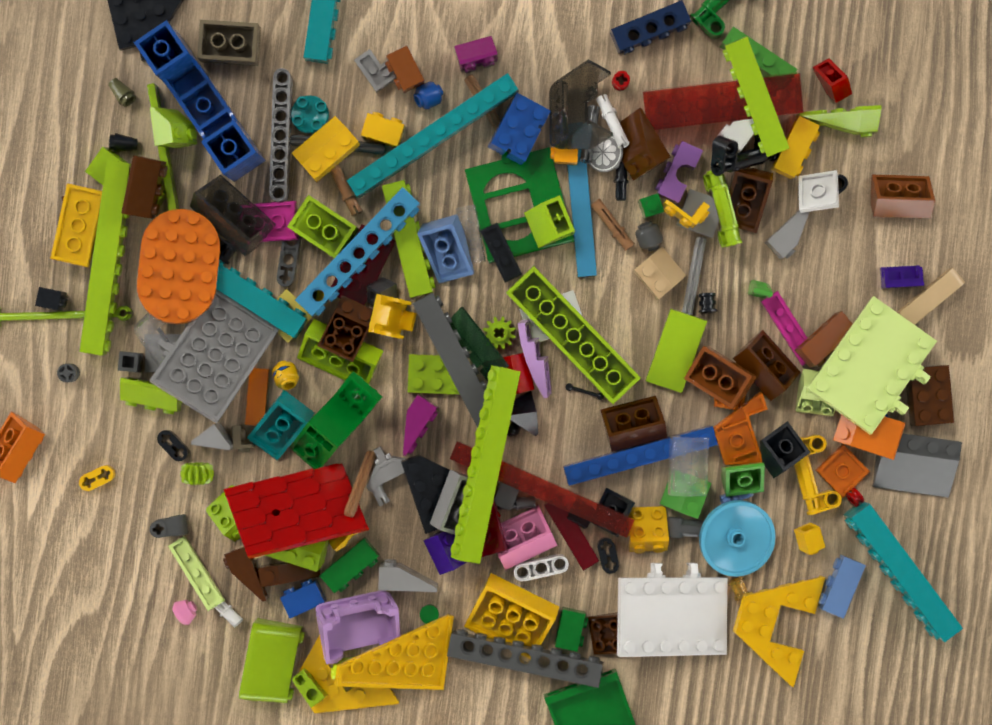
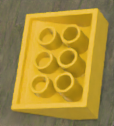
(511, 613)

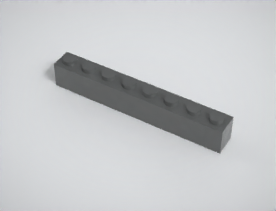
(452, 354)

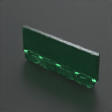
(475, 340)

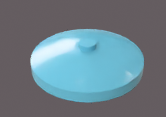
(737, 538)

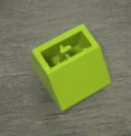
(549, 222)

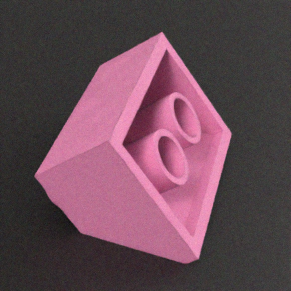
(525, 537)

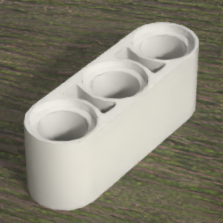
(550, 570)

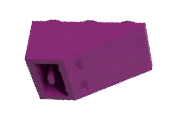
(416, 419)

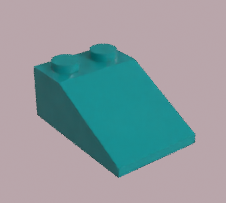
(280, 425)

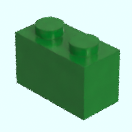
(570, 629)

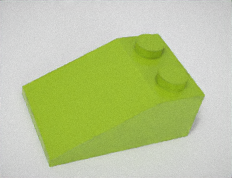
(322, 227)

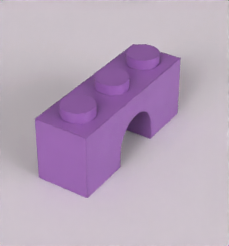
(684, 156)

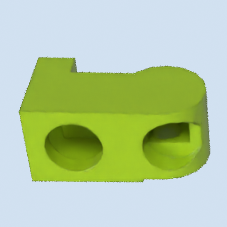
(309, 687)

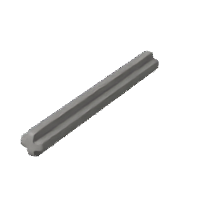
(694, 275)

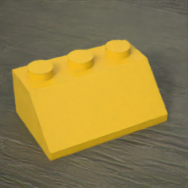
(326, 148)

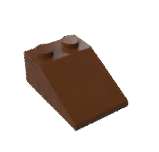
(644, 147)
(749, 195)

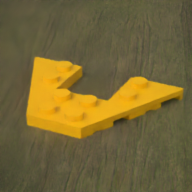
(758, 618)
(339, 697)

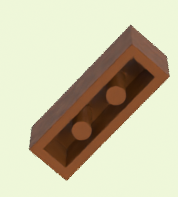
(824, 340)

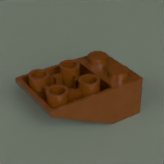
(346, 329)
(604, 633)

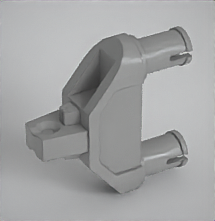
(386, 468)

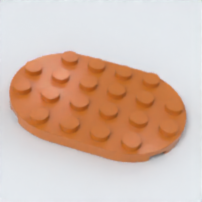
(178, 266)

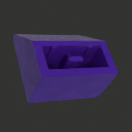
(440, 551)

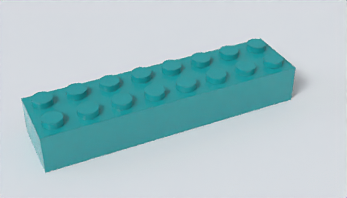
(903, 572)

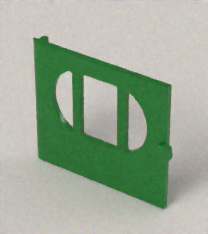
(540, 180)

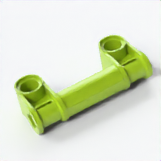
(729, 231)

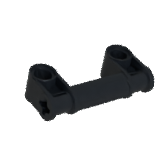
(728, 160)

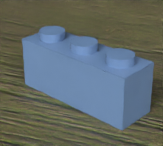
(841, 586)

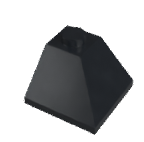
(782, 449)

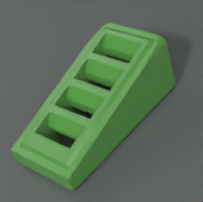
(760, 289)

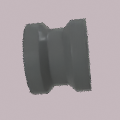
(63, 372)

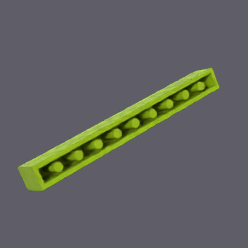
(106, 261)
(485, 464)

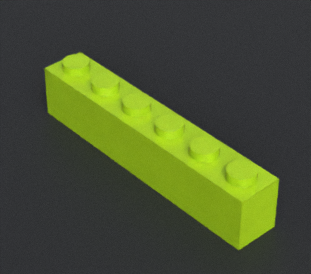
(757, 97)
(410, 247)

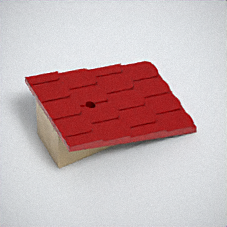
(294, 510)

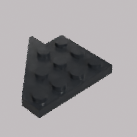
(138, 17)
(426, 484)

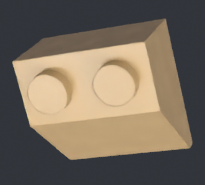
(659, 273)

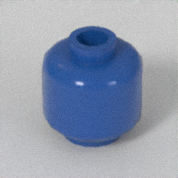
(428, 95)

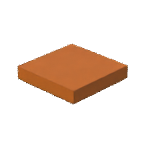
(842, 470)

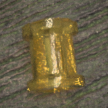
(738, 587)

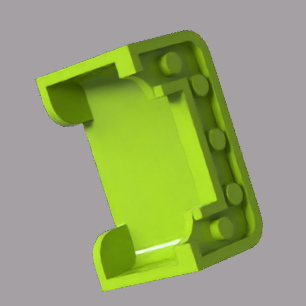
(270, 661)

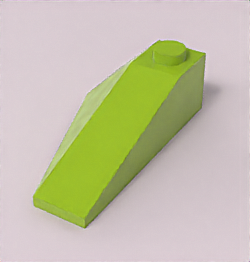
(857, 121)

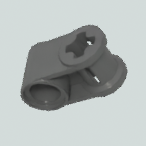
(173, 526)

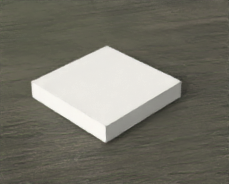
(818, 191)

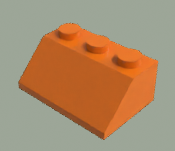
(17, 445)

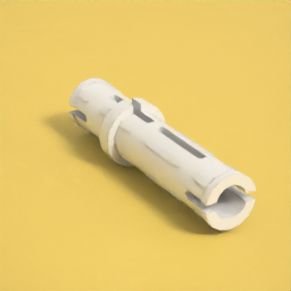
(609, 114)

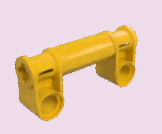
(807, 481)

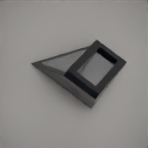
(525, 413)

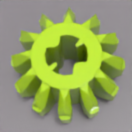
(197, 473)

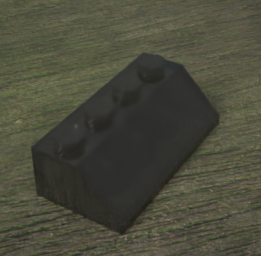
(232, 214)

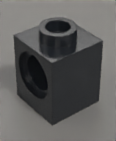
(51, 299)

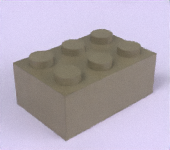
(229, 42)

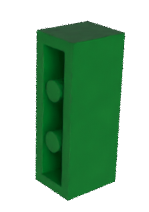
(350, 566)

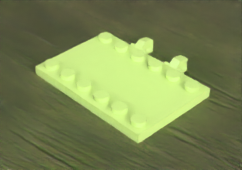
(873, 366)

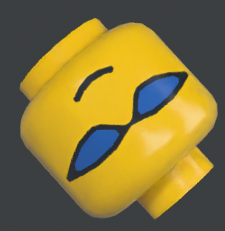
(285, 375)

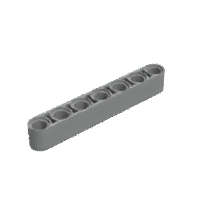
(276, 127)

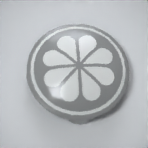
(606, 156)

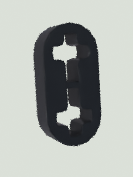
(170, 448)
(612, 554)

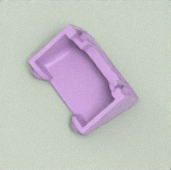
(356, 623)

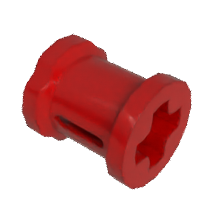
(625, 77)

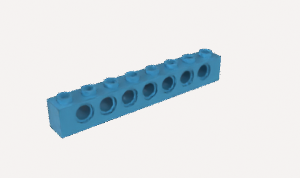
(402, 199)

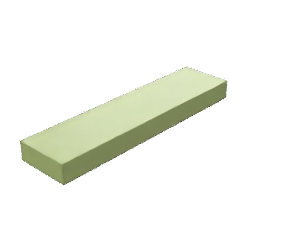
(196, 573)

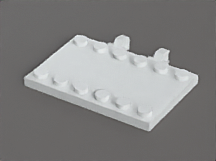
(672, 614)

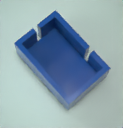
(519, 128)

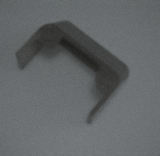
(569, 108)

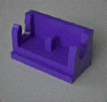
(901, 276)

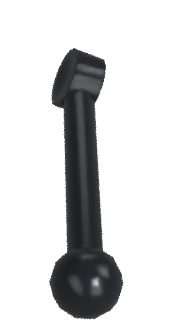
(569, 387)

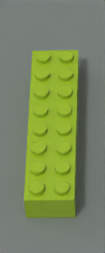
(573, 334)

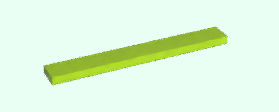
(164, 154)

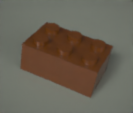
(932, 401)

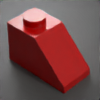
(833, 80)

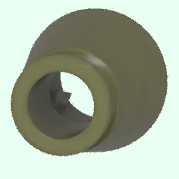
(123, 94)

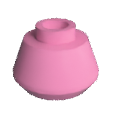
(185, 611)

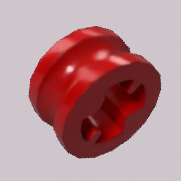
(854, 497)

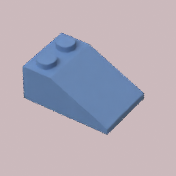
(446, 248)

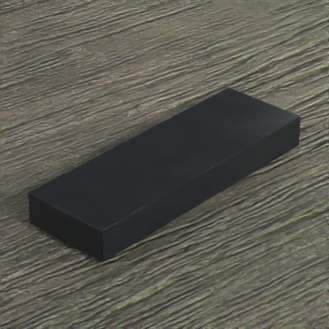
(501, 252)

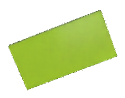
(676, 350)

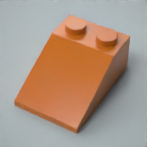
(882, 442)

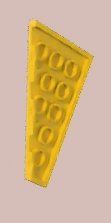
(405, 662)

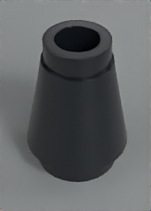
(122, 143)

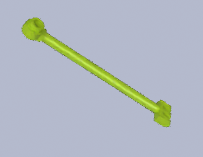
(58, 315)

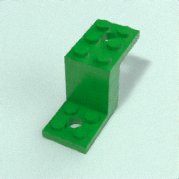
(335, 421)

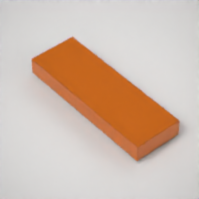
(257, 395)

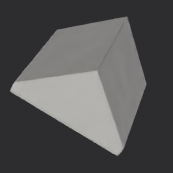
(214, 437)

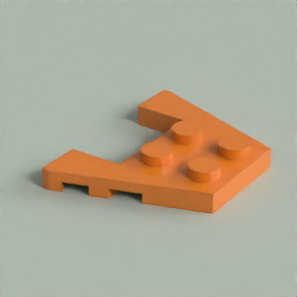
(736, 435)

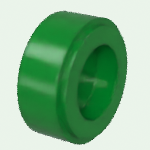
(429, 613)

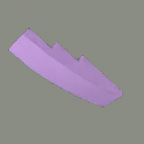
(536, 363)

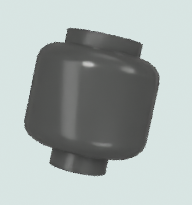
(649, 235)

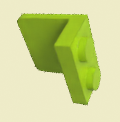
(222, 516)

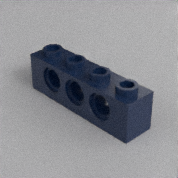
(675, 11)

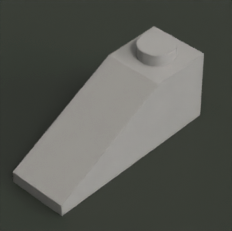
(787, 235)

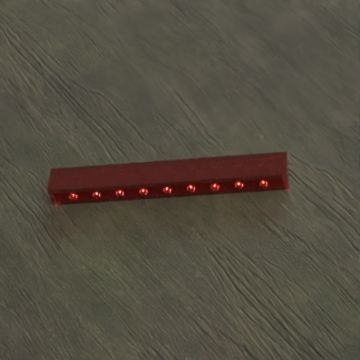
(553, 494)

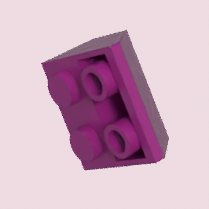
(476, 54)

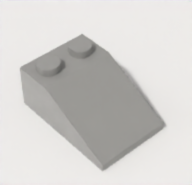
(400, 577)

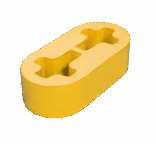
(99, 481)

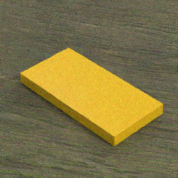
(77, 226)

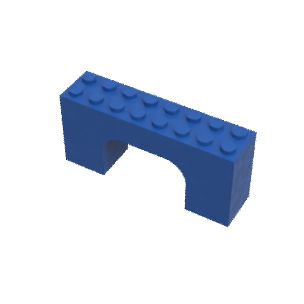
(200, 100)

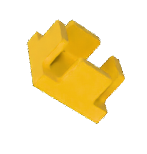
(391, 317)

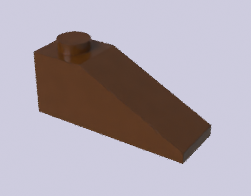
(245, 571)
(284, 573)

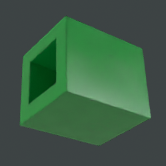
(651, 206)

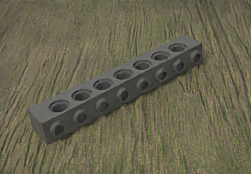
(458, 650)

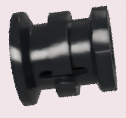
(707, 303)

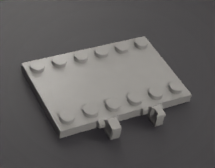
(213, 356)

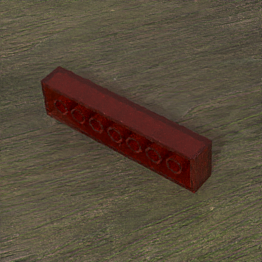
(717, 101)

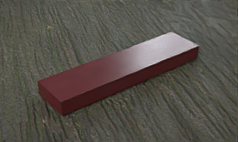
(573, 536)

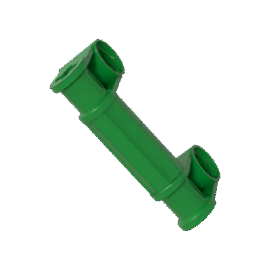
(709, 18)

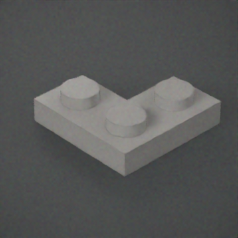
(376, 73)

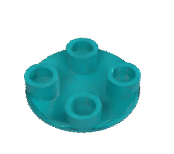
(309, 114)

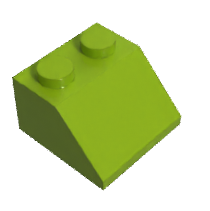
(172, 128)

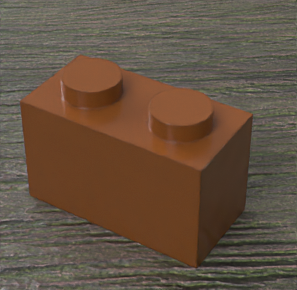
(405, 69)

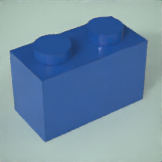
(303, 598)

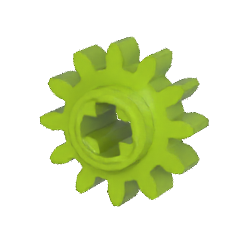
(507, 332)

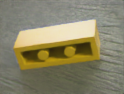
(799, 140)

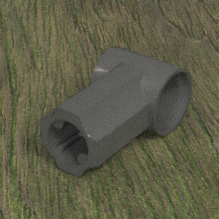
(680, 527)

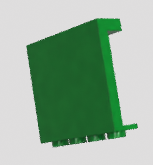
(590, 705)

